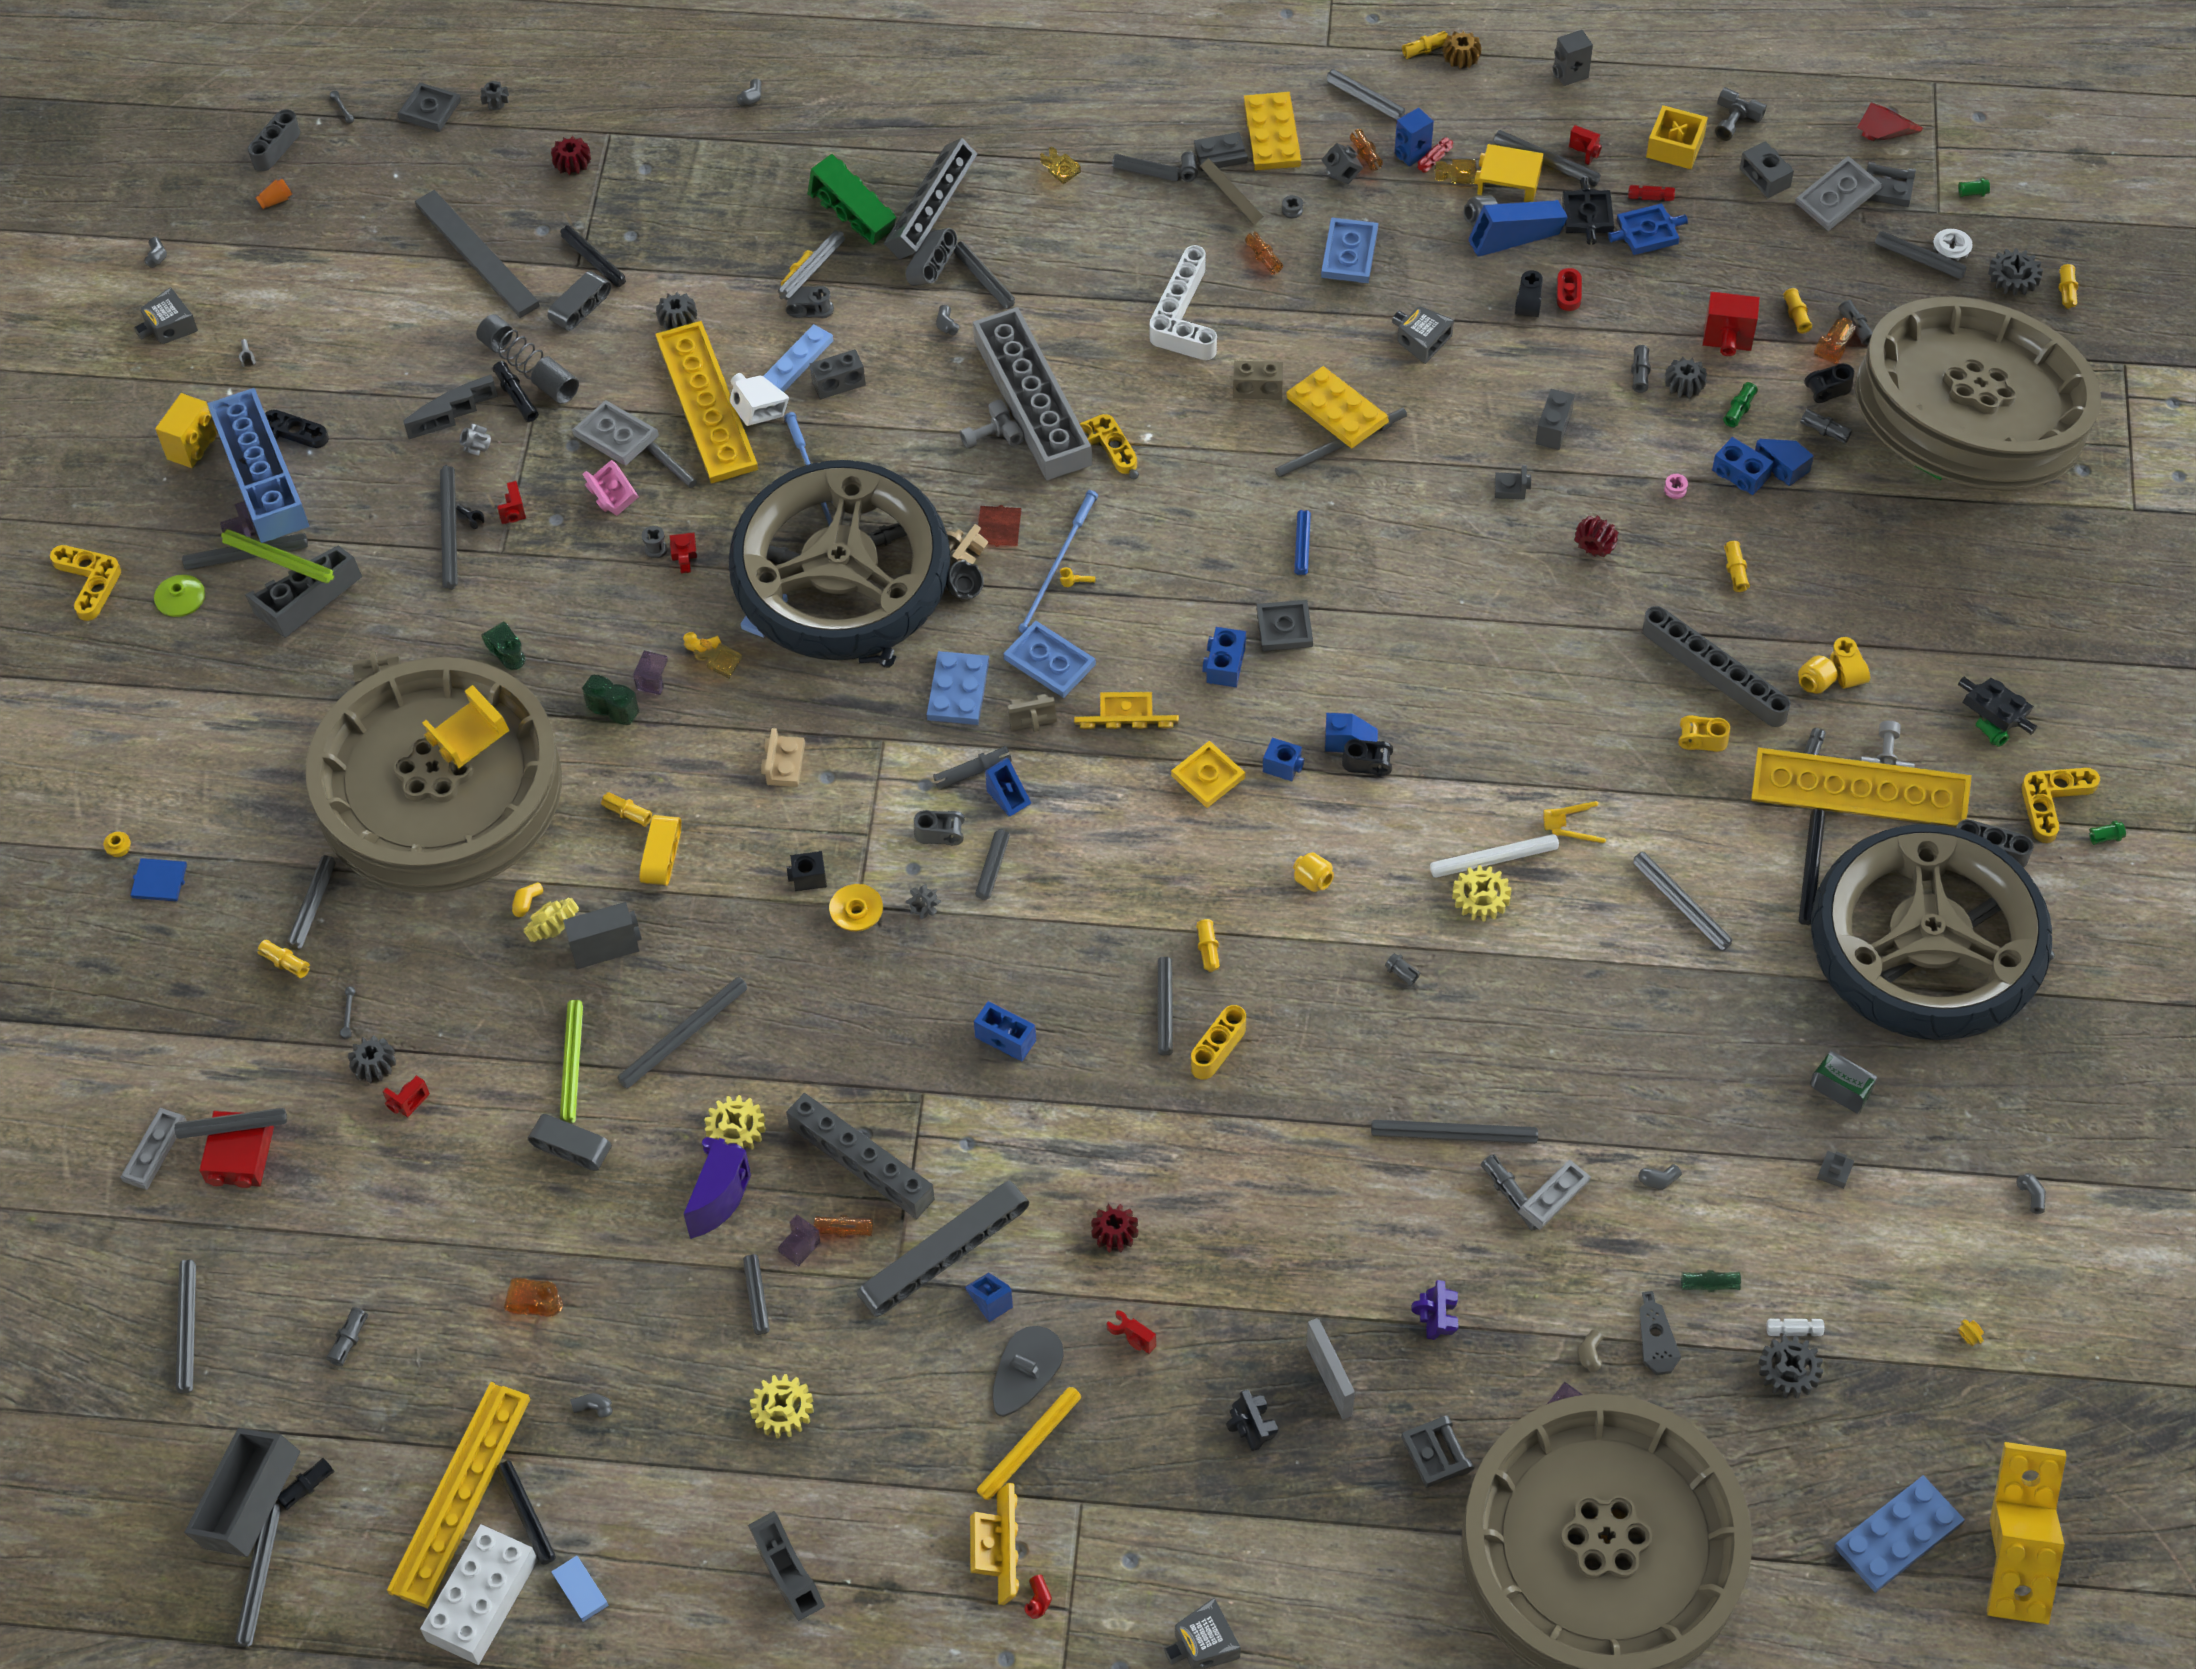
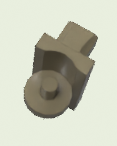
(372, 665)
(1032, 713)

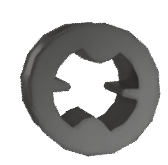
(1295, 211)

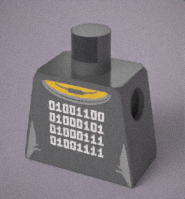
(166, 318)
(1423, 332)
(1204, 1639)

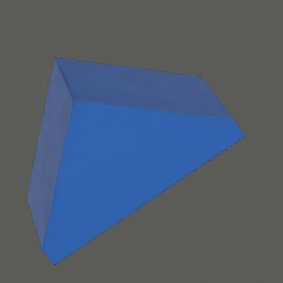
(1006, 787)
(991, 1296)

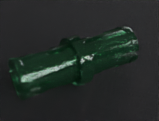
(1711, 1281)

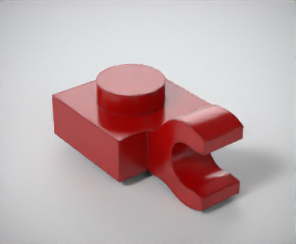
(683, 549)
(1137, 1334)

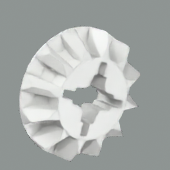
(1962, 243)

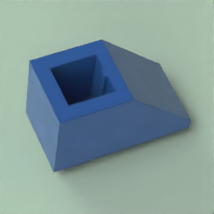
(1789, 458)

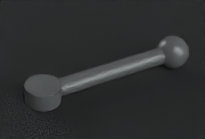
(335, 96)
(1133, 473)
(345, 1032)

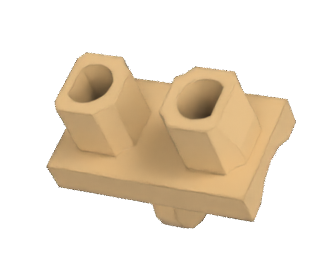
(972, 541)

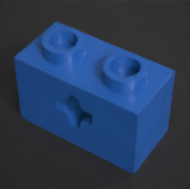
(1413, 136)
(1005, 1031)

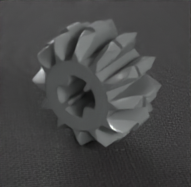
(676, 311)
(1685, 377)
(372, 1059)

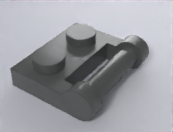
(1892, 191)
(1429, 1456)

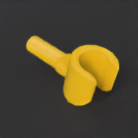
(1069, 579)

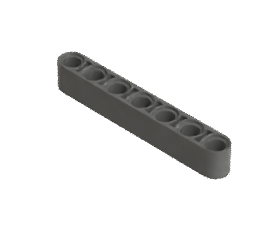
(1716, 666)
(943, 1248)

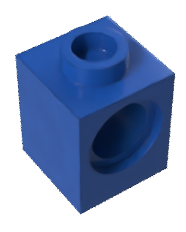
(1278, 751)

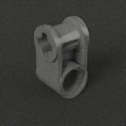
(808, 301)
(939, 827)

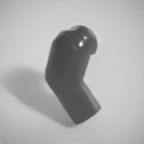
(750, 95)
(156, 254)
(1659, 1179)
(594, 1401)

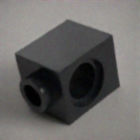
(807, 861)

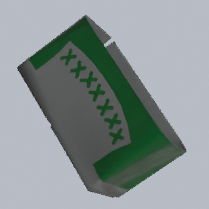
(1843, 1081)

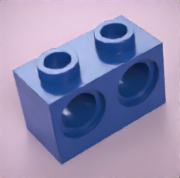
(1742, 466)
(1227, 657)

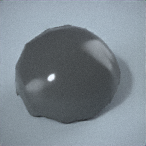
(964, 580)

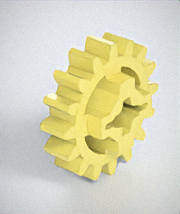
(1481, 892)
(549, 919)
(739, 1114)
(775, 1416)

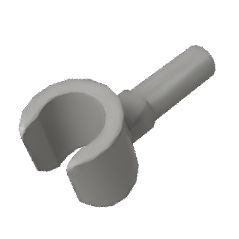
(246, 353)

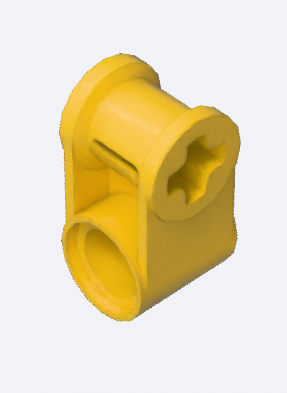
(1849, 663)
(1704, 733)

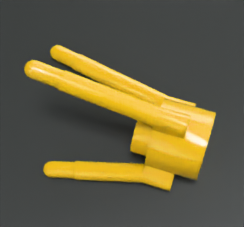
(1556, 818)

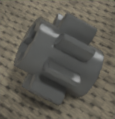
(494, 95)
(926, 895)

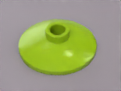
(180, 603)

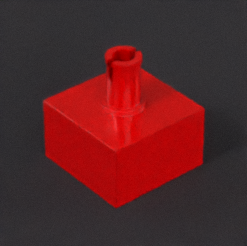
(1730, 322)

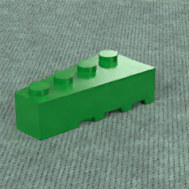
(850, 199)

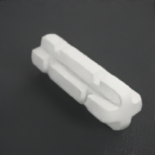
(1795, 1327)

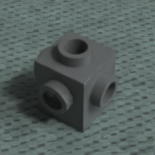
(1342, 163)

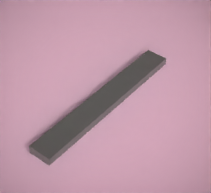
(477, 254)

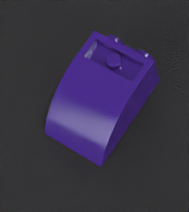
(718, 1186)

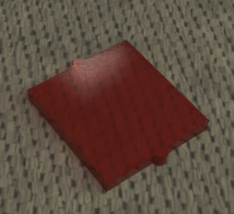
(1000, 525)

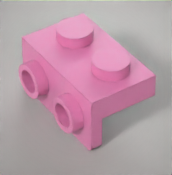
(611, 488)

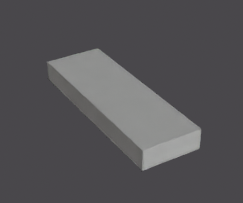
(152, 1149)
(1554, 1194)

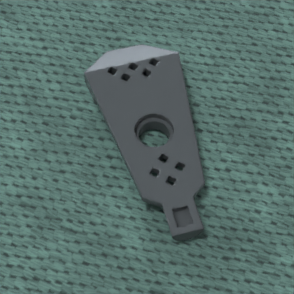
(1657, 1345)

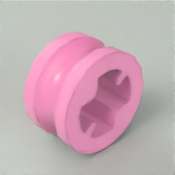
(1676, 493)

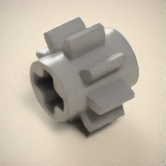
(475, 439)

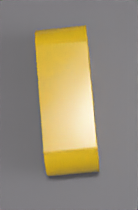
(660, 850)
(1217, 1053)

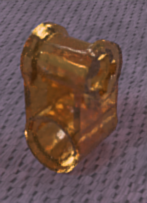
(531, 1297)

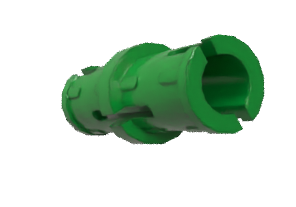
(1740, 404)

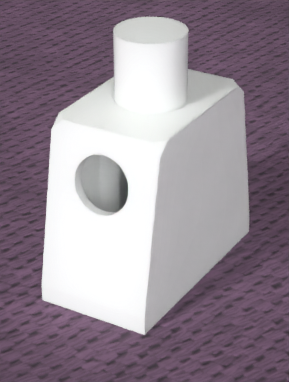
(757, 399)

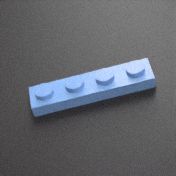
(798, 357)

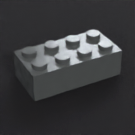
(242, 1492)

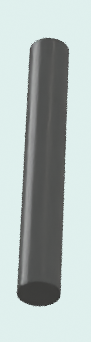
(671, 465)

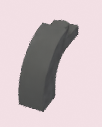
(785, 1567)

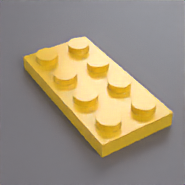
(1272, 131)
(1337, 407)

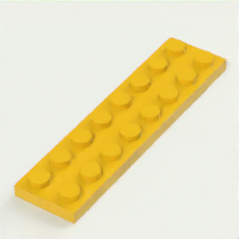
(706, 402)
(1860, 787)

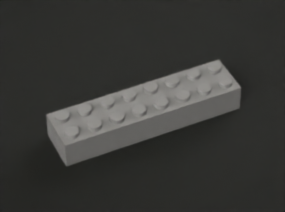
(1032, 393)

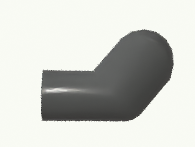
(944, 321)
(2036, 1190)

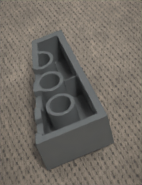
(298, 597)

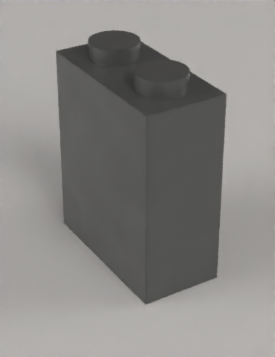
(602, 935)

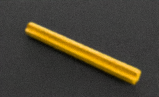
(1028, 1443)

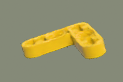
(1107, 435)
(95, 574)
(2047, 790)

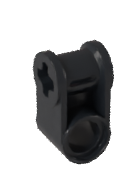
(1529, 295)
(1830, 382)
(1368, 757)

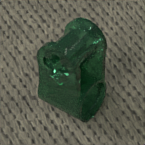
(505, 646)

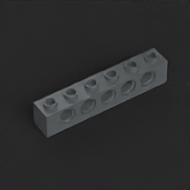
(930, 198)
(860, 1155)

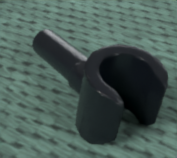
(476, 514)
(886, 659)

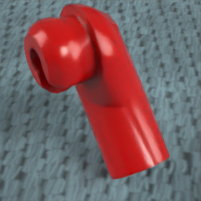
(1041, 1598)

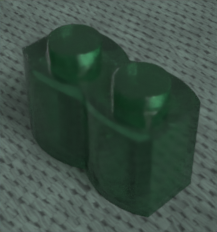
(610, 699)

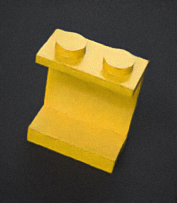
(1510, 168)
(467, 730)

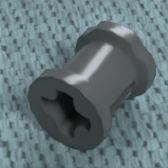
(656, 538)

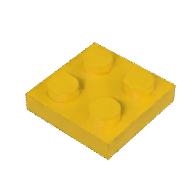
(1208, 774)

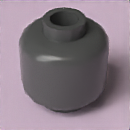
(1475, 205)

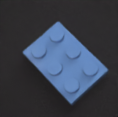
(1349, 250)
(1049, 659)
(958, 688)

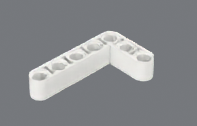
(1166, 323)

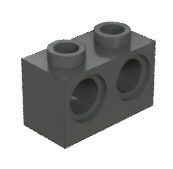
(837, 374)

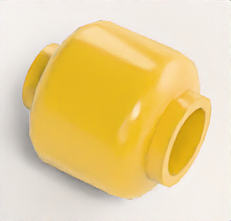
(1817, 674)
(1313, 872)

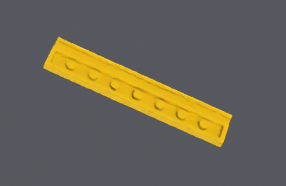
(458, 1495)

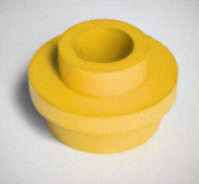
(119, 849)
(1971, 1332)

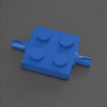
(1648, 229)

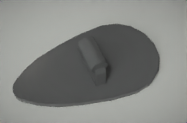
(1026, 1368)

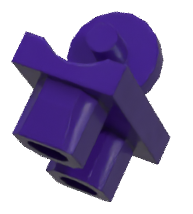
(1433, 1308)

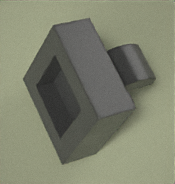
(1835, 1169)

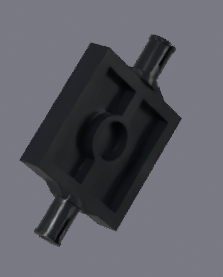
(1588, 211)
(1998, 704)

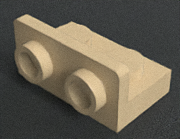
(783, 759)

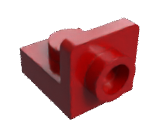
(1585, 141)
(513, 509)
(408, 1099)

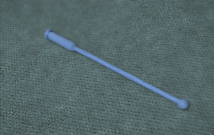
(790, 419)
(1081, 515)

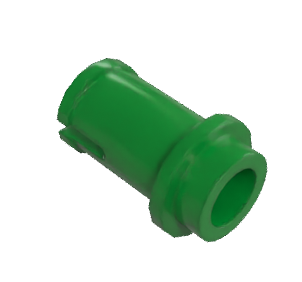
(1974, 188)
(1995, 734)
(2114, 831)

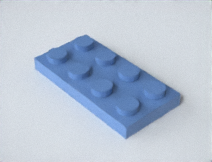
(1899, 1533)

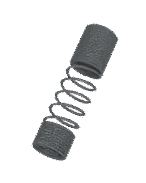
(546, 373)

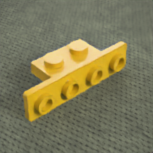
(1126, 708)
(994, 1544)

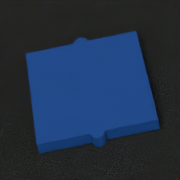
(158, 879)

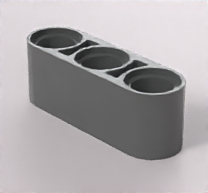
(274, 140)
(931, 257)
(579, 300)
(2005, 839)
(569, 1142)

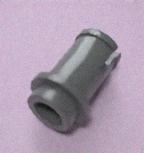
(1188, 171)
(1402, 969)

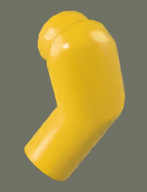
(692, 643)
(523, 898)

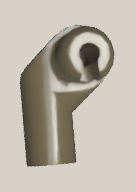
(1587, 1351)

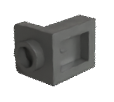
(1512, 484)

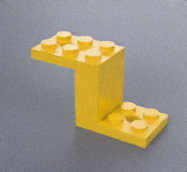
(2026, 1533)

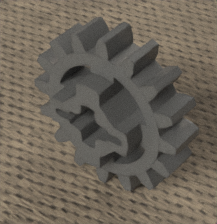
(2015, 271)
(1787, 1377)

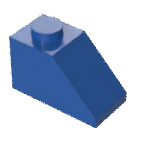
(1344, 727)

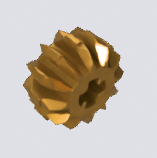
(1461, 49)

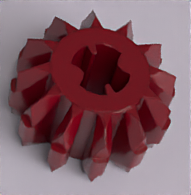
(571, 155)
(1596, 536)
(1124, 1224)

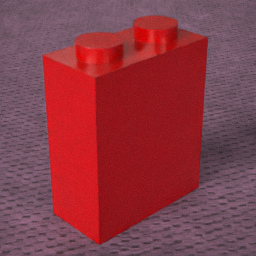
(236, 1156)

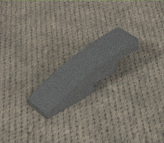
(457, 402)

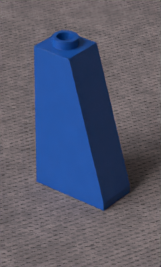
(1515, 224)

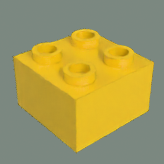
(1676, 137)
(186, 430)

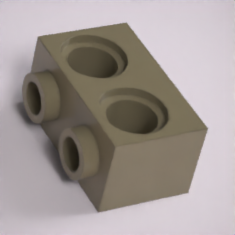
(1257, 380)

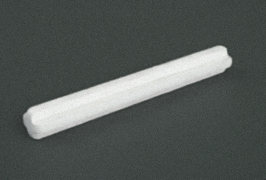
(1494, 855)

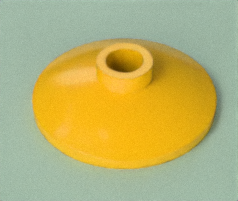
(854, 898)

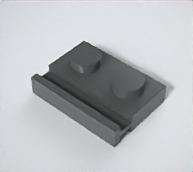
(1221, 150)

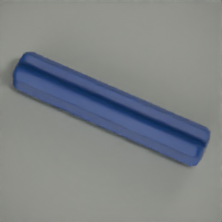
(1302, 542)

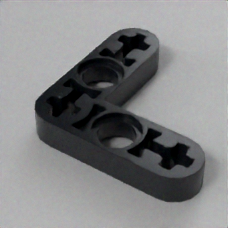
(287, 421)

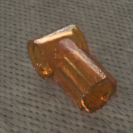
(1834, 343)

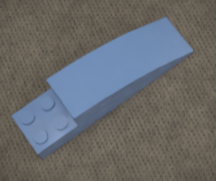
(264, 477)

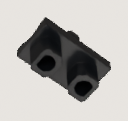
(1248, 1422)

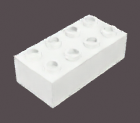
(479, 1594)

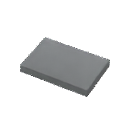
(1838, 193)
(615, 432)
(1330, 1368)

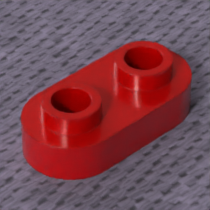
(1569, 289)

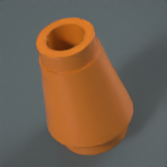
(274, 194)

